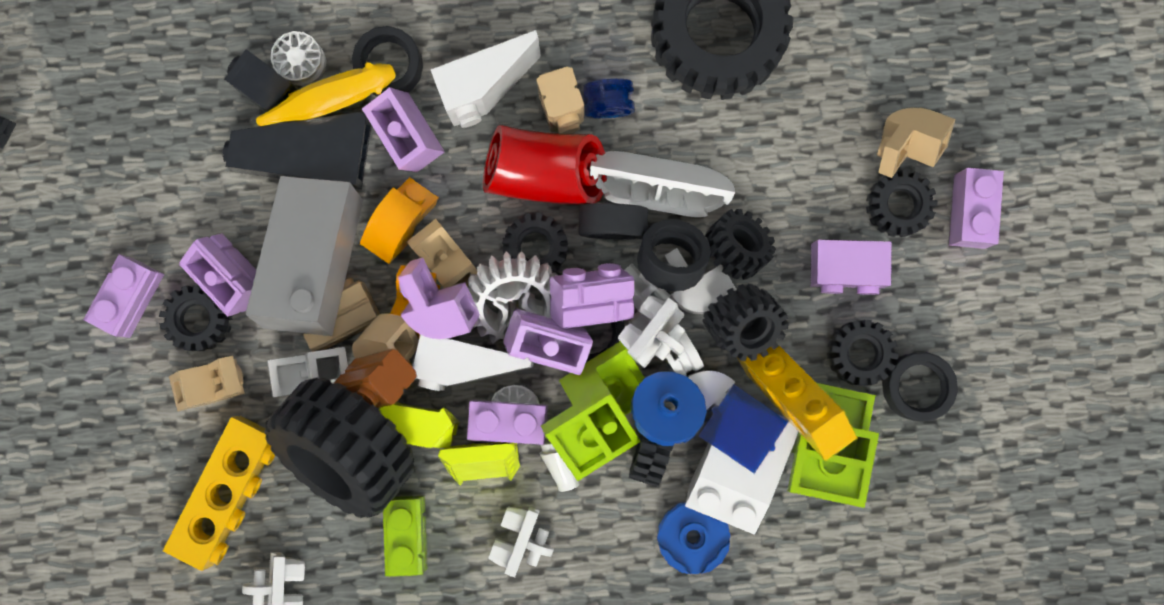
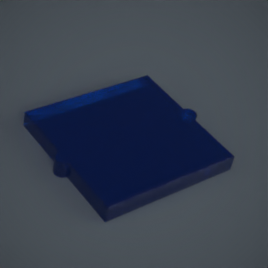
(743, 428)

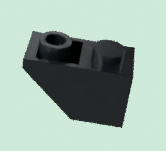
(258, 81)

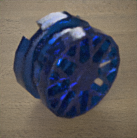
(609, 98)

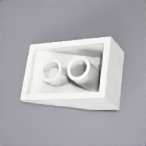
(481, 80)
(454, 363)
(734, 493)

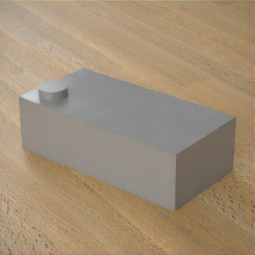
(305, 256)

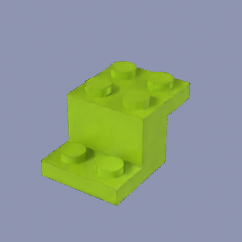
(596, 424)
(848, 472)

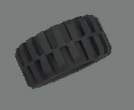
(717, 73)
(340, 447)

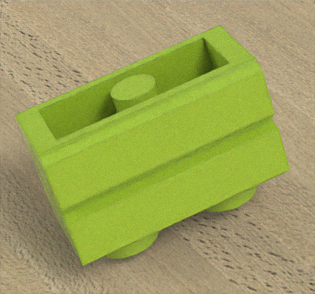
(405, 536)

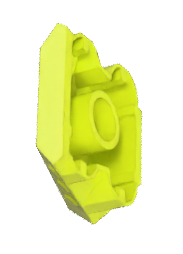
(422, 425)
(481, 460)

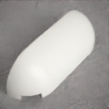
(661, 184)

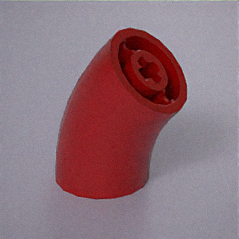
(542, 166)

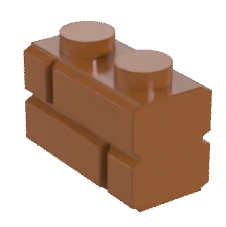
(379, 377)

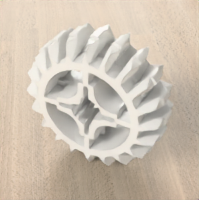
(504, 283)

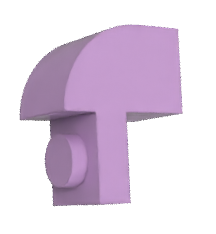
(435, 311)

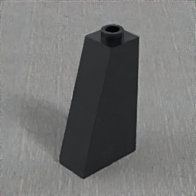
(309, 148)

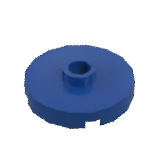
(665, 425)
(697, 556)

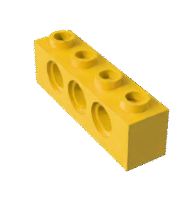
(801, 401)
(188, 539)

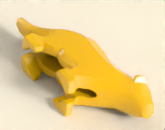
(330, 94)

